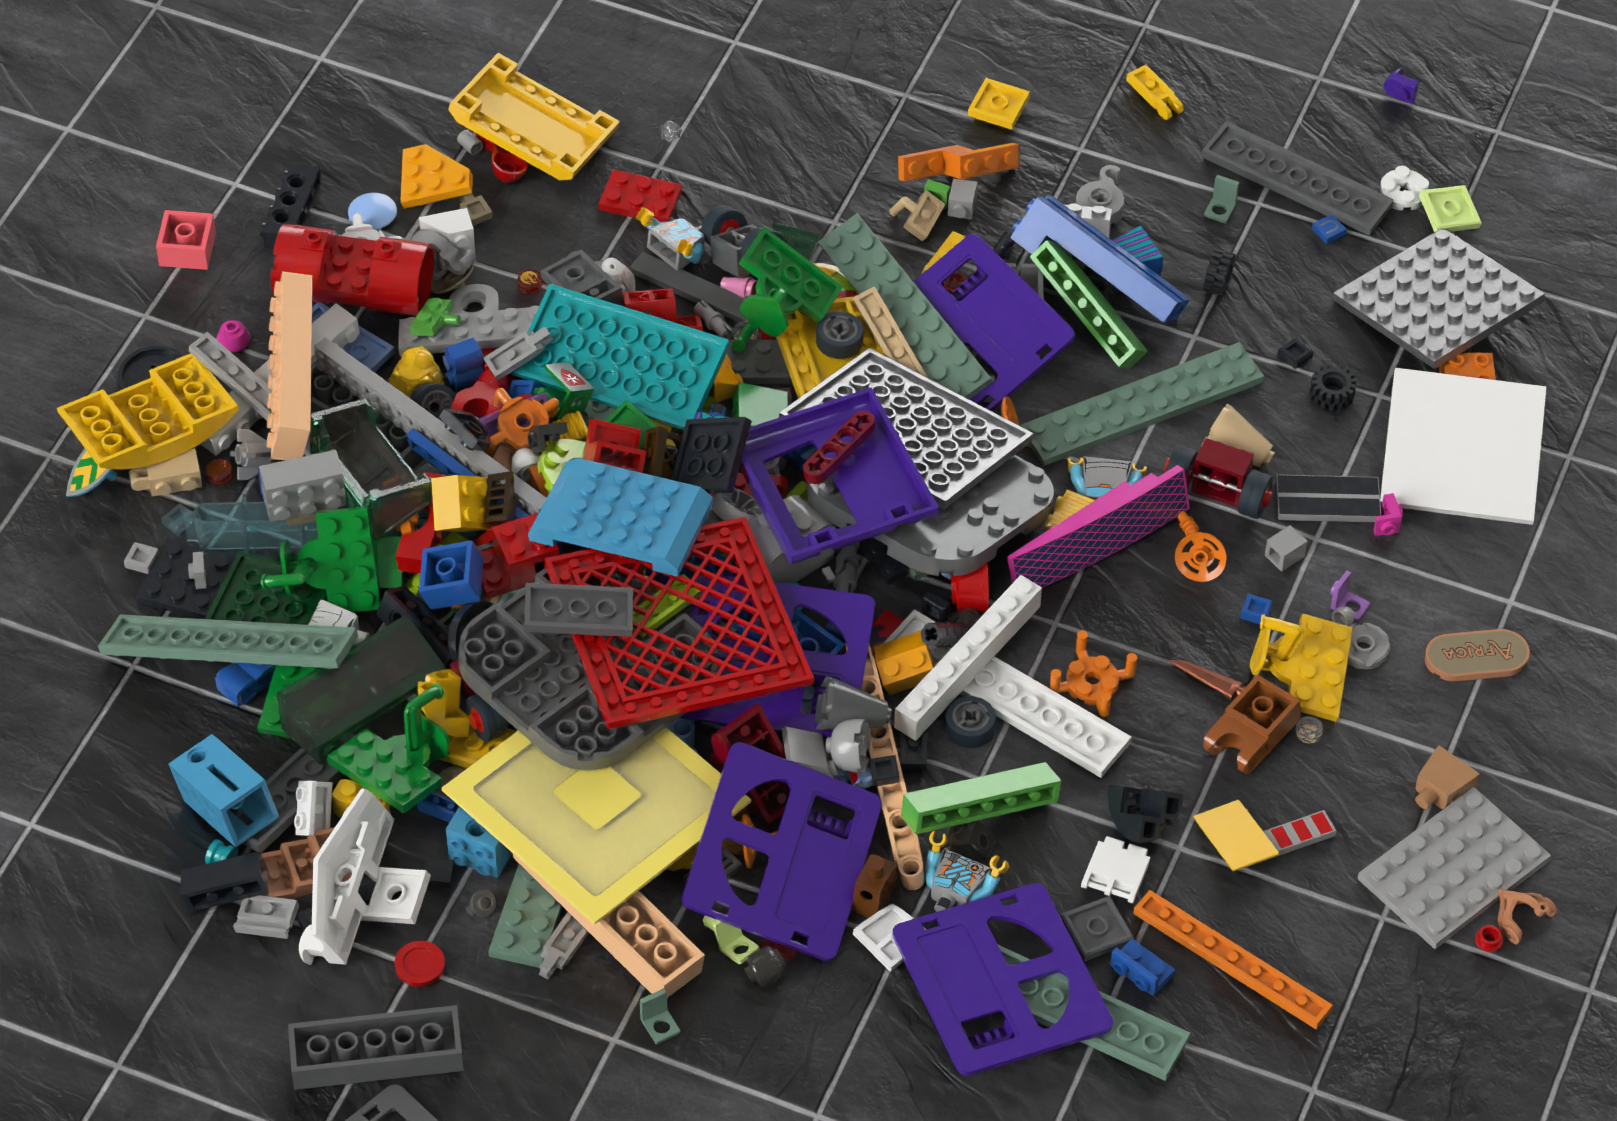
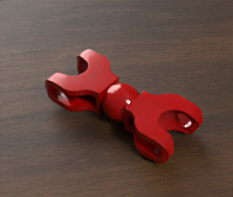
(480, 397)

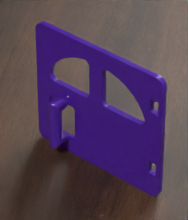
(995, 316)
(845, 610)
(808, 870)
(968, 978)

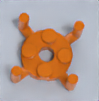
(512, 410)
(1092, 667)

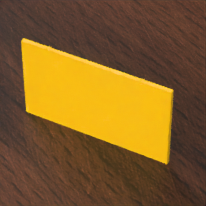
(1236, 835)

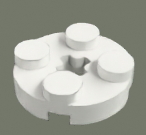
(1404, 178)

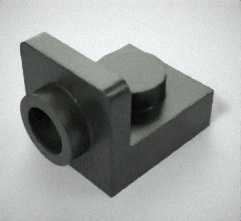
(549, 432)

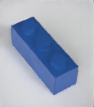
(438, 806)

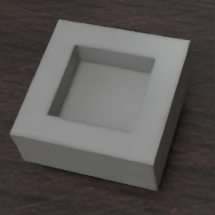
(141, 557)
(197, 570)

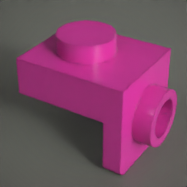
(1391, 516)

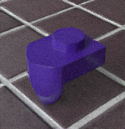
(1401, 86)

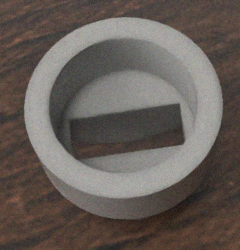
(1343, 615)

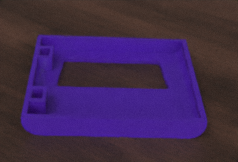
(875, 480)

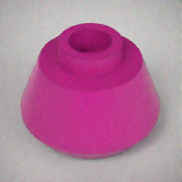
(233, 336)

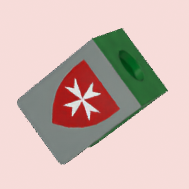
(572, 383)

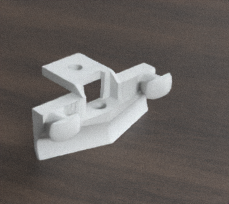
(336, 905)

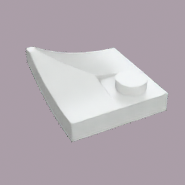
(877, 935)

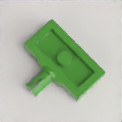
(433, 317)

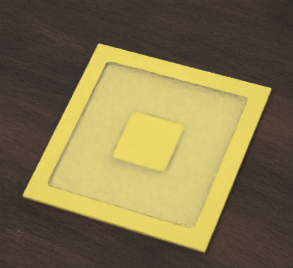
(592, 830)

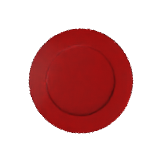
(419, 963)

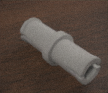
(714, 320)

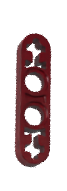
(835, 445)

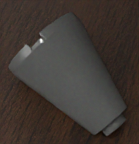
(847, 702)

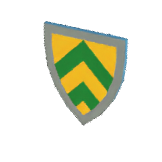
(87, 475)

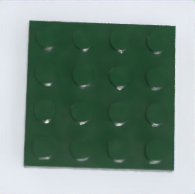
(246, 600)

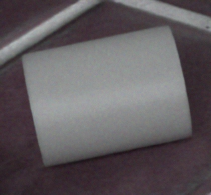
(470, 142)

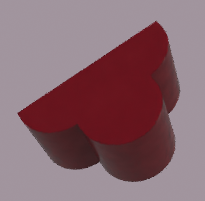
(754, 730)

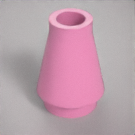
(740, 286)

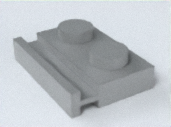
(266, 916)

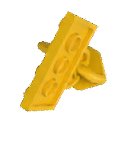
(1308, 659)

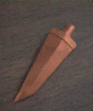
(1222, 684)

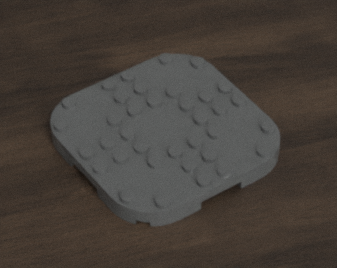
(969, 530)
(545, 689)

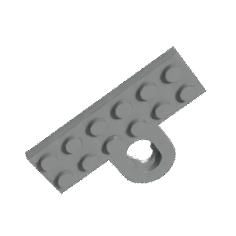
(488, 326)

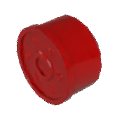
(971, 590)

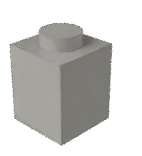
(962, 198)
(1286, 548)

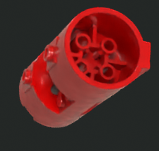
(374, 274)

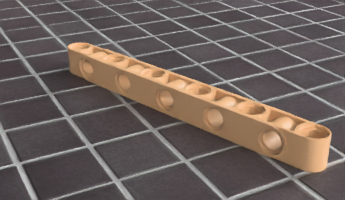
(903, 841)

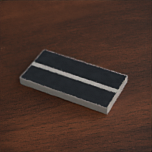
(1328, 498)

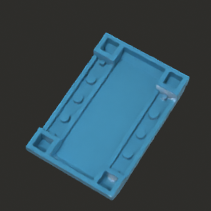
(623, 514)

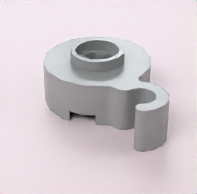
(1104, 193)
(445, 255)

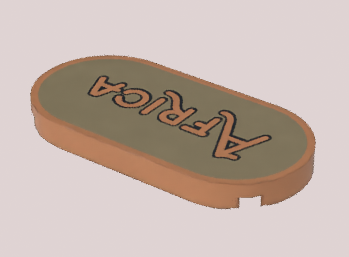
(1477, 655)

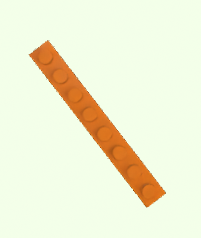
(1233, 959)

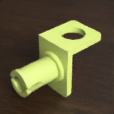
(729, 939)

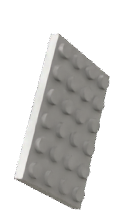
(1453, 867)

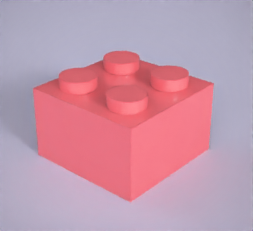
(186, 239)

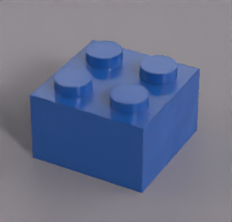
(451, 575)

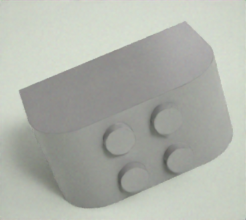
(807, 521)

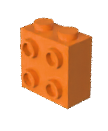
(1470, 365)

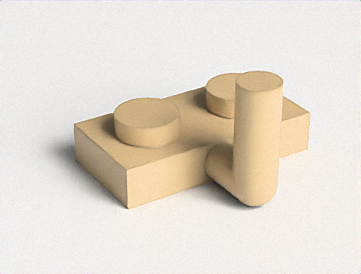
(922, 215)

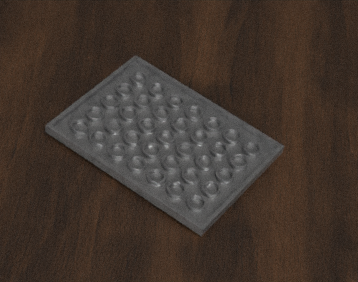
(943, 432)

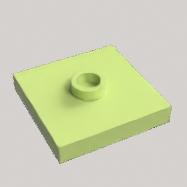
(1450, 209)

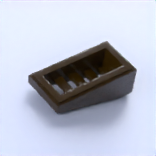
(491, 505)

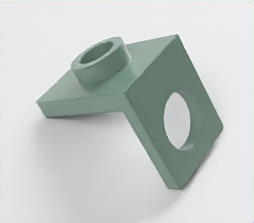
(1224, 196)
(653, 1010)

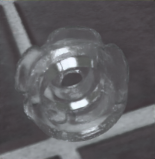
(670, 131)

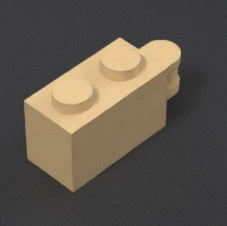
(168, 476)

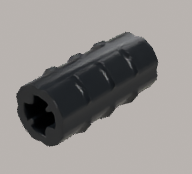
(943, 634)

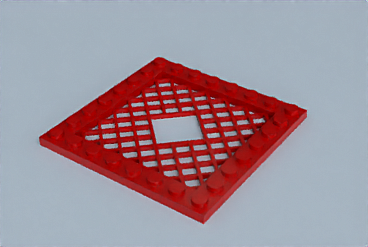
(731, 538)

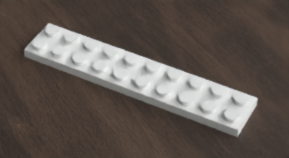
(1037, 709)

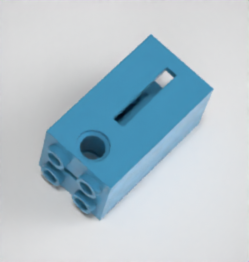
(216, 780)
(474, 846)

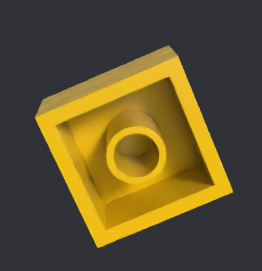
(459, 503)

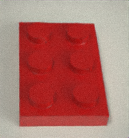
(630, 192)

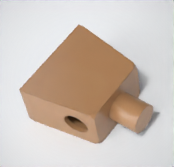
(1444, 779)

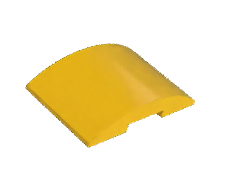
(152, 418)

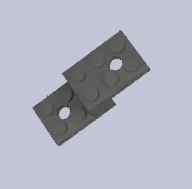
(588, 278)

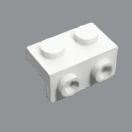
(313, 807)

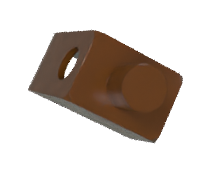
(879, 879)

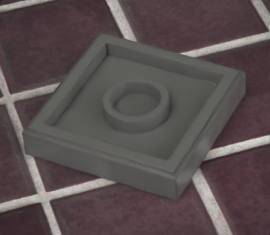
(1096, 928)

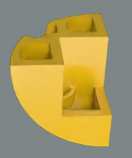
(446, 710)

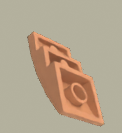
(292, 866)

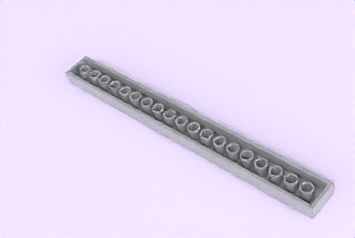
(409, 415)

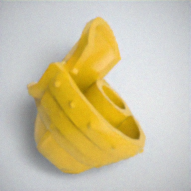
(415, 369)

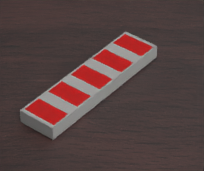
(1300, 833)

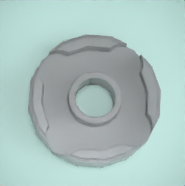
(1375, 654)

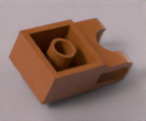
(1254, 723)

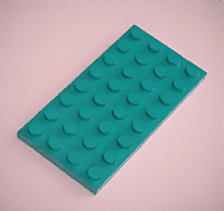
(627, 355)

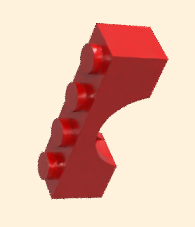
(412, 544)

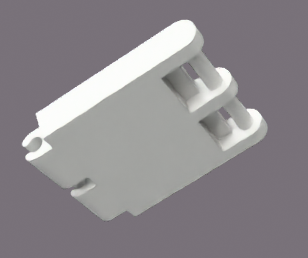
(1117, 869)

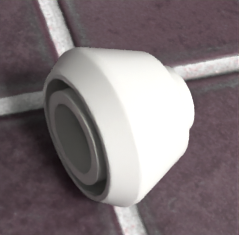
(522, 461)

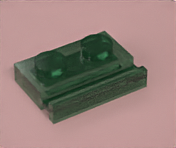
(799, 239)

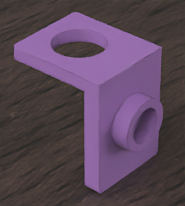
(1342, 596)

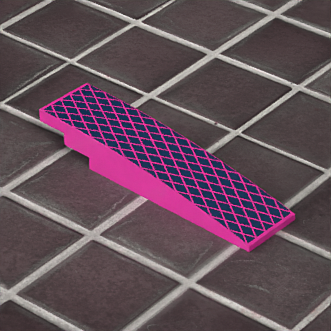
(1102, 528)

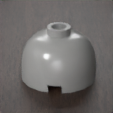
(849, 745)

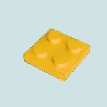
(998, 103)

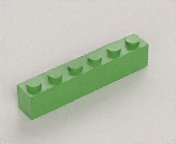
(1088, 304)
(980, 798)

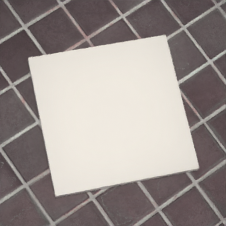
(1464, 445)

